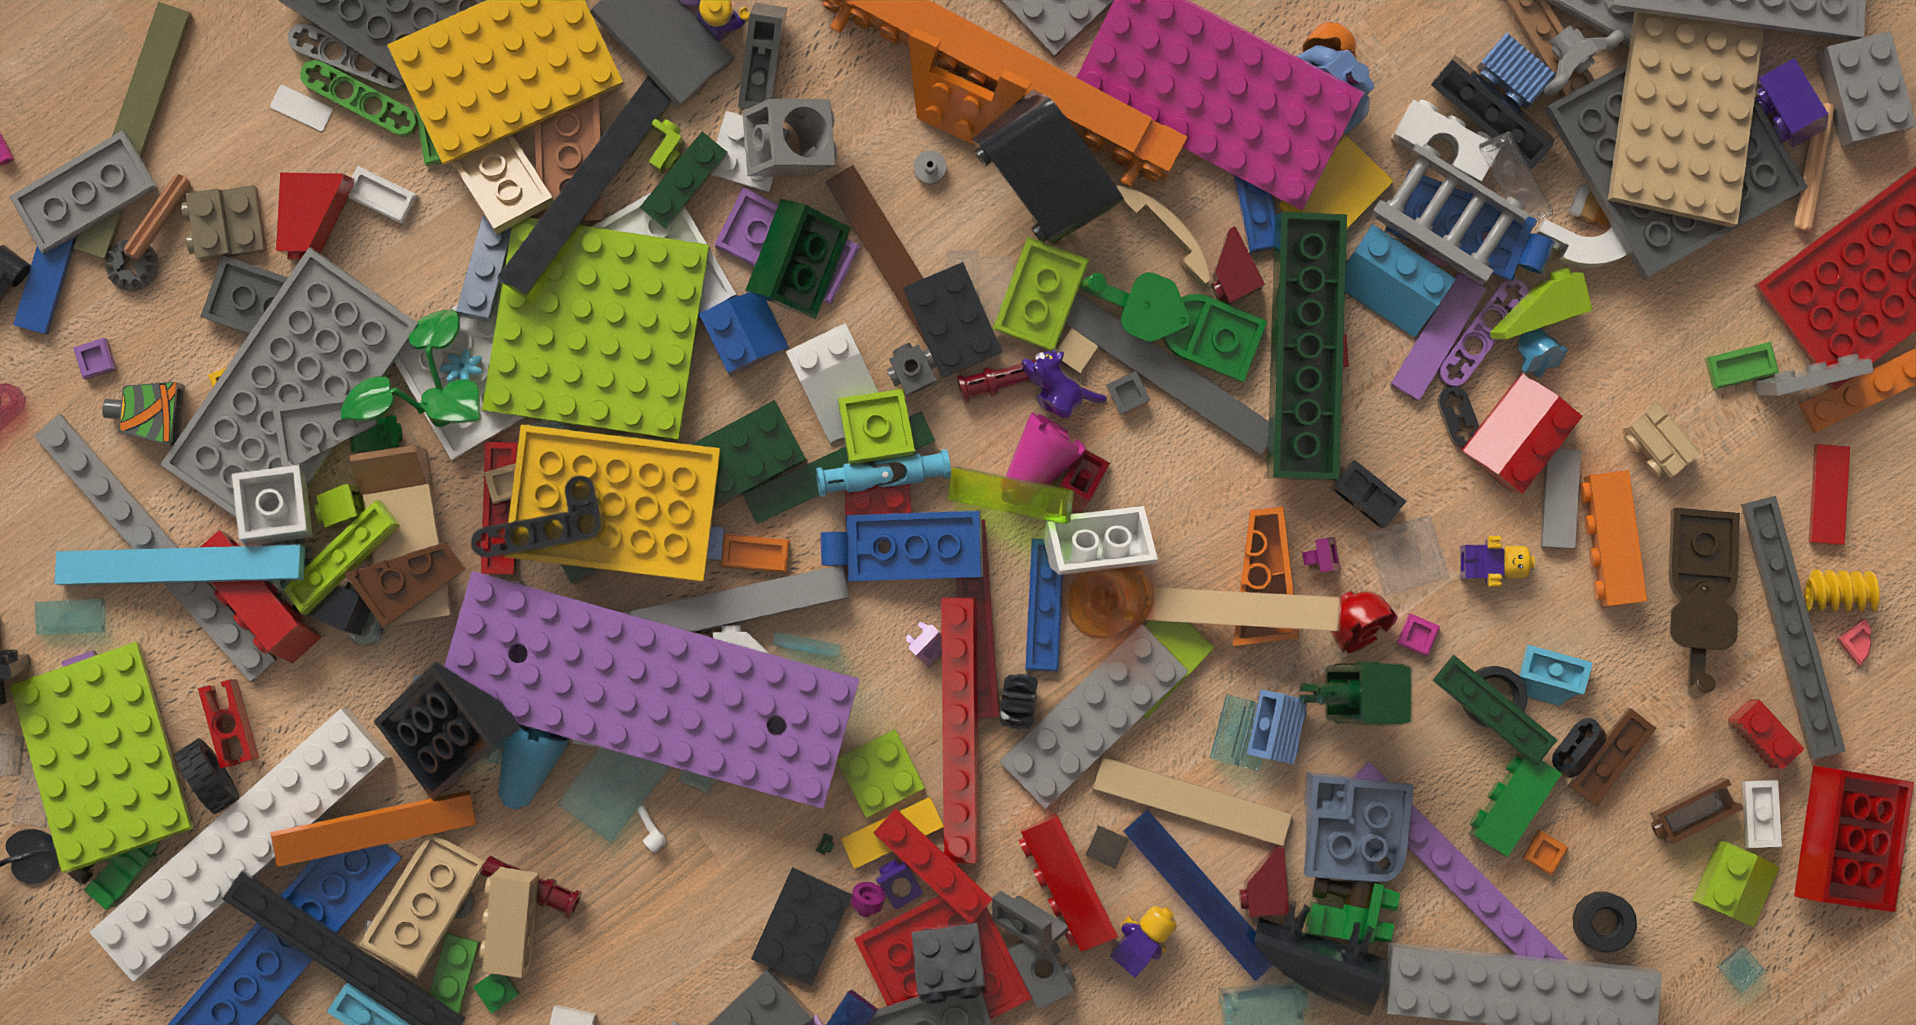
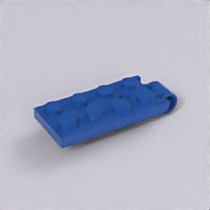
(1514, 249)
(921, 546)

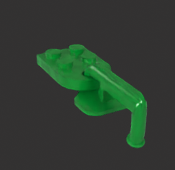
(1214, 334)

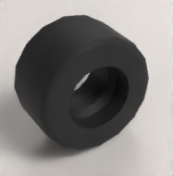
(1624, 929)

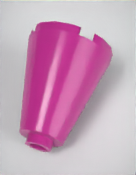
(1043, 451)

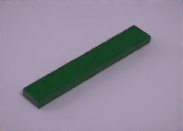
(801, 483)

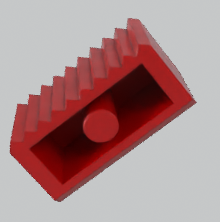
(1766, 734)

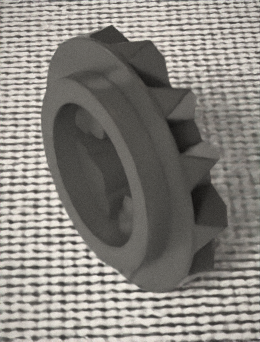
(127, 280)

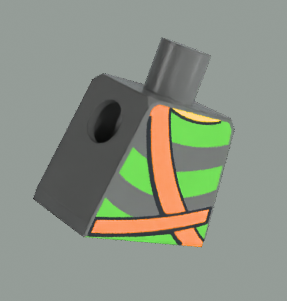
(148, 411)

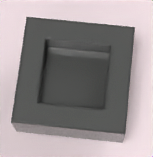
(1128, 392)

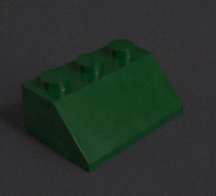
(798, 258)

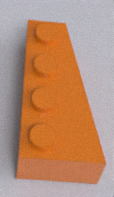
(1266, 570)

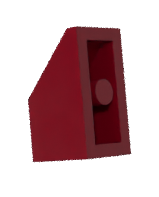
(1235, 270)
(1084, 479)
(1266, 887)

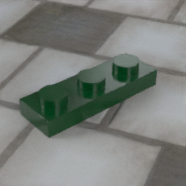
(683, 180)

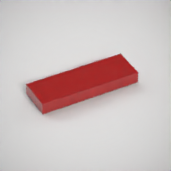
(1829, 494)

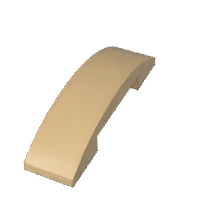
(1194, 263)

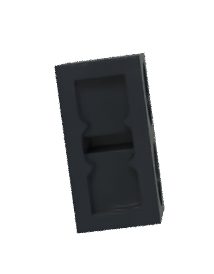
(1368, 494)

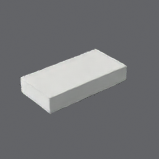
(382, 195)

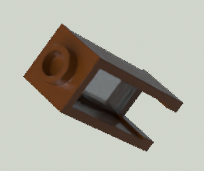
(1694, 812)

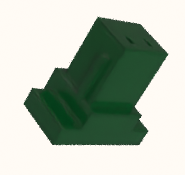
(825, 844)

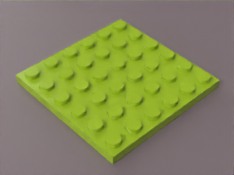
(601, 333)

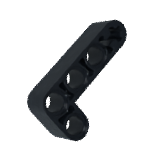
(538, 526)

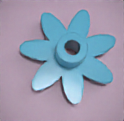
(462, 366)

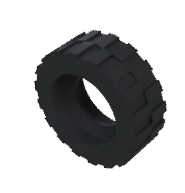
(206, 779)

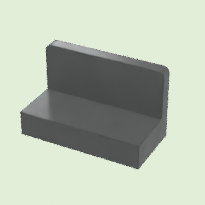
(1027, 921)

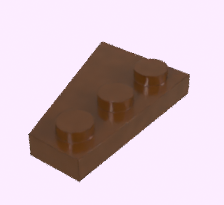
(405, 581)

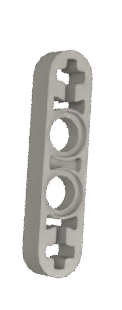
(345, 63)

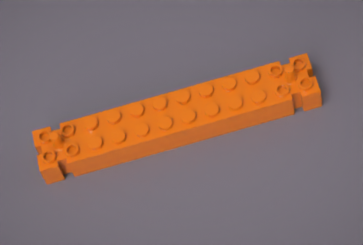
(983, 56)

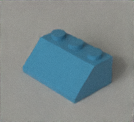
(1395, 281)

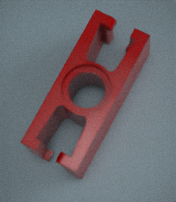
(214, 720)

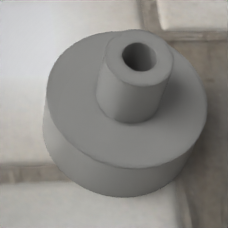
(930, 175)

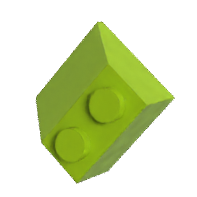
(1736, 883)

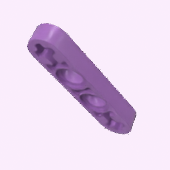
(1482, 332)

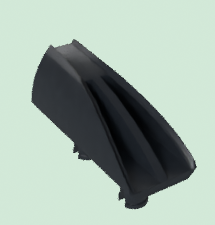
(1324, 967)

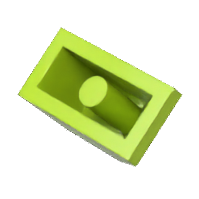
(339, 506)

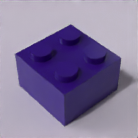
(1792, 103)

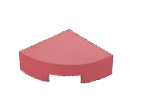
(1857, 641)

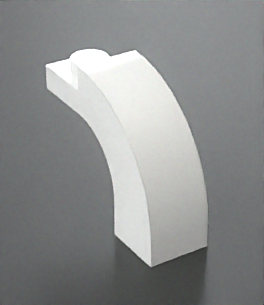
(1581, 250)

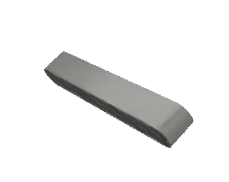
(751, 601)

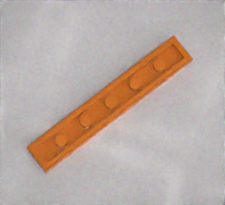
(372, 828)

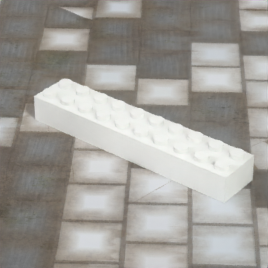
(197, 878)

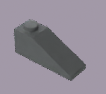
(762, 54)

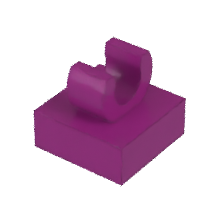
(1325, 555)

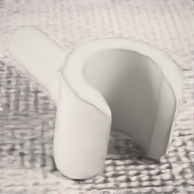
(656, 838)

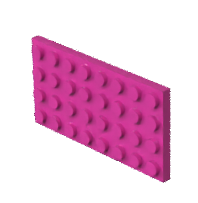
(1225, 91)

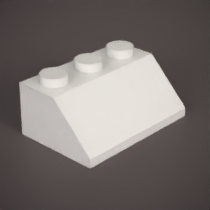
(1100, 541)

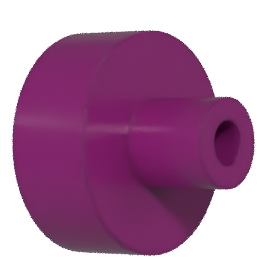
(867, 898)

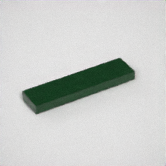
(1494, 710)

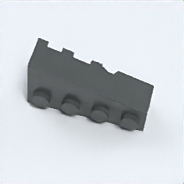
(765, 1003)

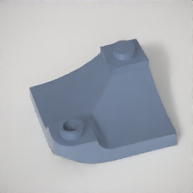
(1355, 826)

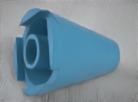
(527, 763)

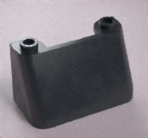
(1047, 167)

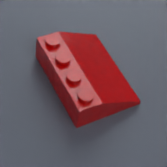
(1854, 839)

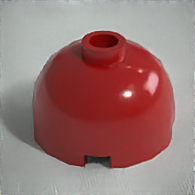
(1361, 619)

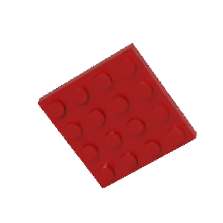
(891, 955)

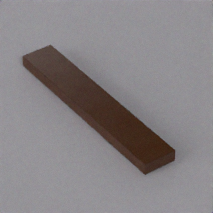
(876, 235)

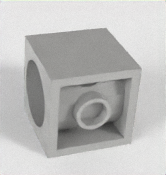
(764, 140)

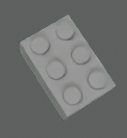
(1866, 89)

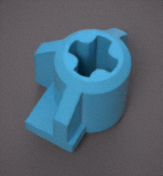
(1540, 352)

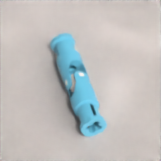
(864, 476)

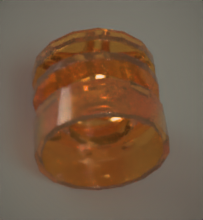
(1109, 601)

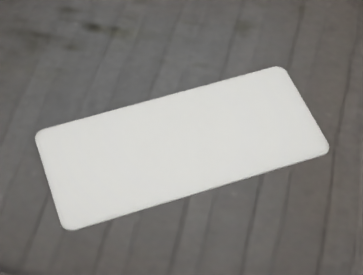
(301, 107)

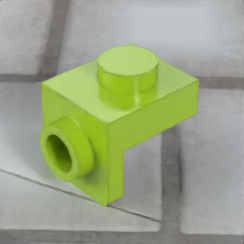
(667, 152)

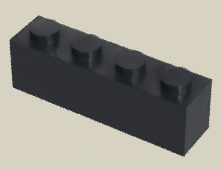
(1492, 109)

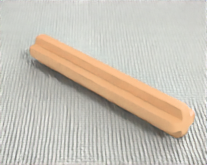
(1813, 175)

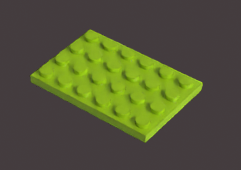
(101, 757)

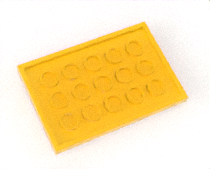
(502, 70)
(651, 496)

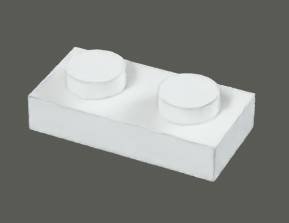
(1761, 813)

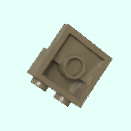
(224, 223)

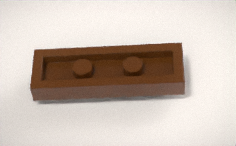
(1614, 756)

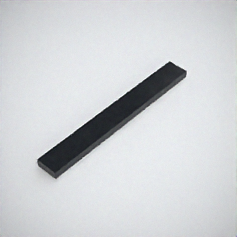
(585, 188)
(338, 953)

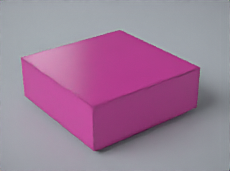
(1418, 634)

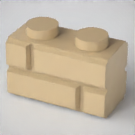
(1660, 441)

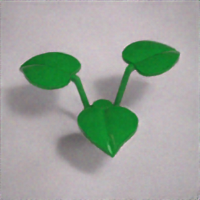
(452, 404)

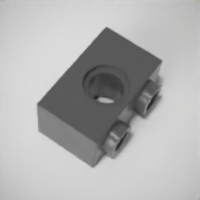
(1042, 988)

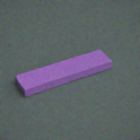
(1438, 337)

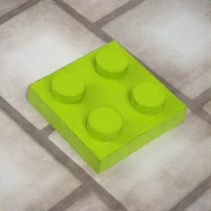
(876, 426)
(880, 773)

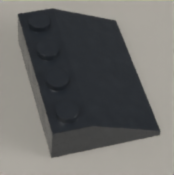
(445, 728)

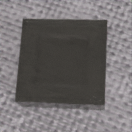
(1106, 846)

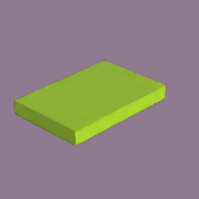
(1040, 294)
(1185, 645)

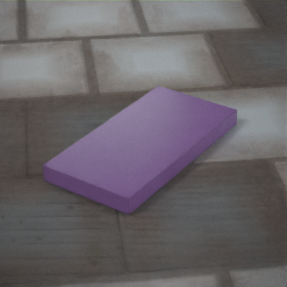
(748, 227)

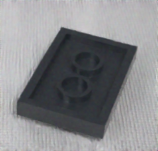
(952, 320)
(801, 926)

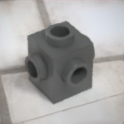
(912, 381)

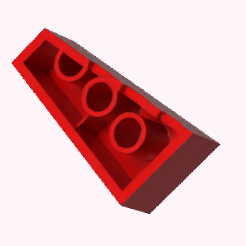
(262, 612)

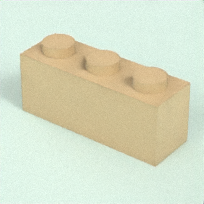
(509, 922)

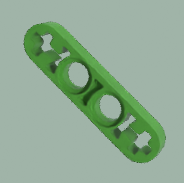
(360, 96)

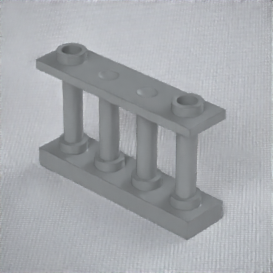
(1448, 247)

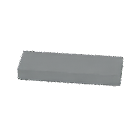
(1561, 499)

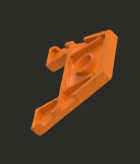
(953, 101)

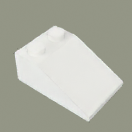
(831, 370)

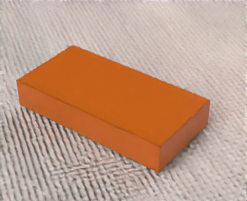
(755, 553)

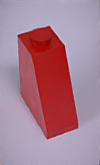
(309, 210)

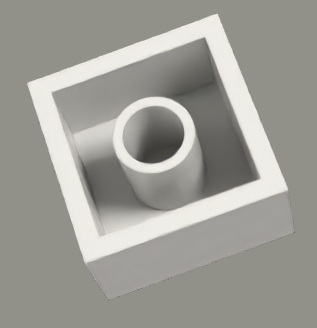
(272, 505)

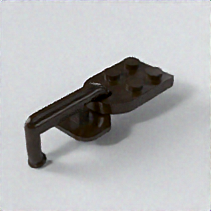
(1703, 553)

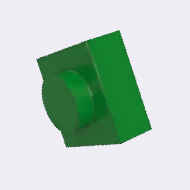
(496, 991)

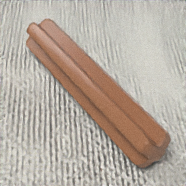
(157, 216)

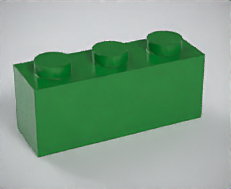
(1513, 803)

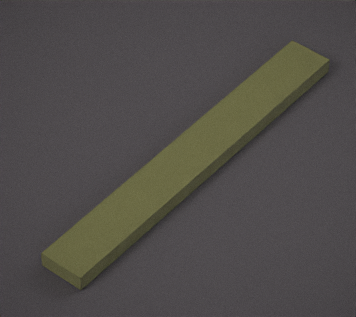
(142, 106)

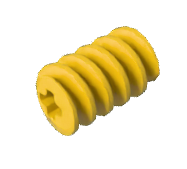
(1843, 588)

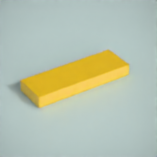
(865, 846)

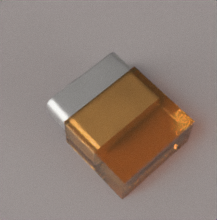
(1587, 208)

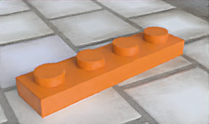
(1860, 392)

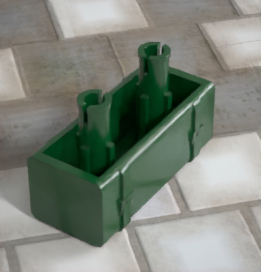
(1364, 693)

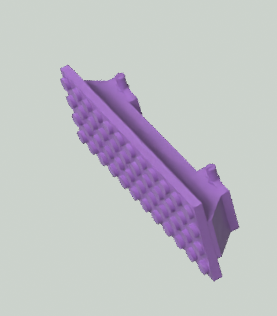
(653, 689)

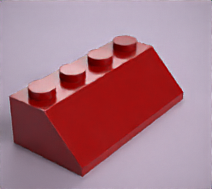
(1068, 883)

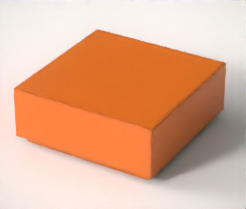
(1545, 852)

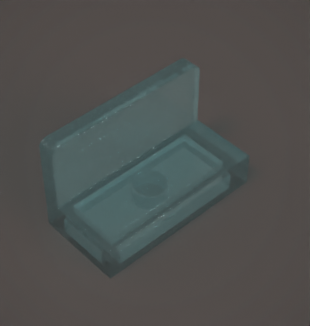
(1234, 733)

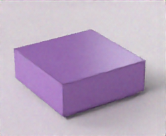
(95, 358)

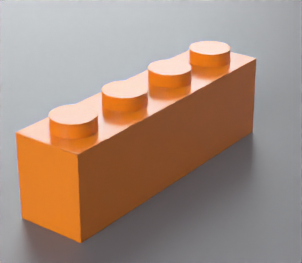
(1614, 538)

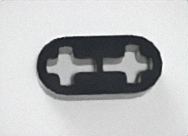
(1451, 420)
(1579, 747)

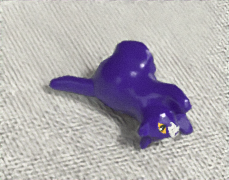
(1058, 392)

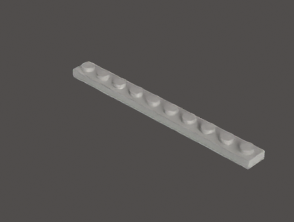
(145, 533)

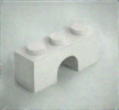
(1423, 123)

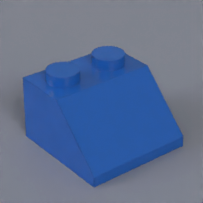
(743, 332)

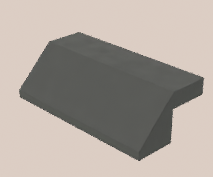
(665, 43)

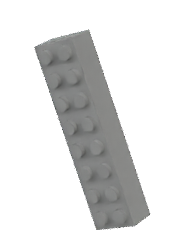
(1516, 988)

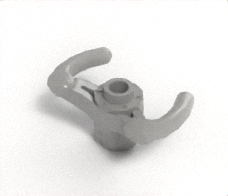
(1576, 54)

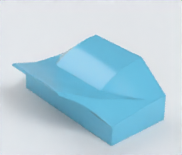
(1553, 675)

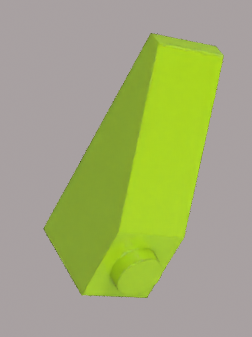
(1545, 304)

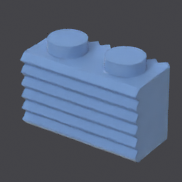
(1515, 71)
(1277, 727)

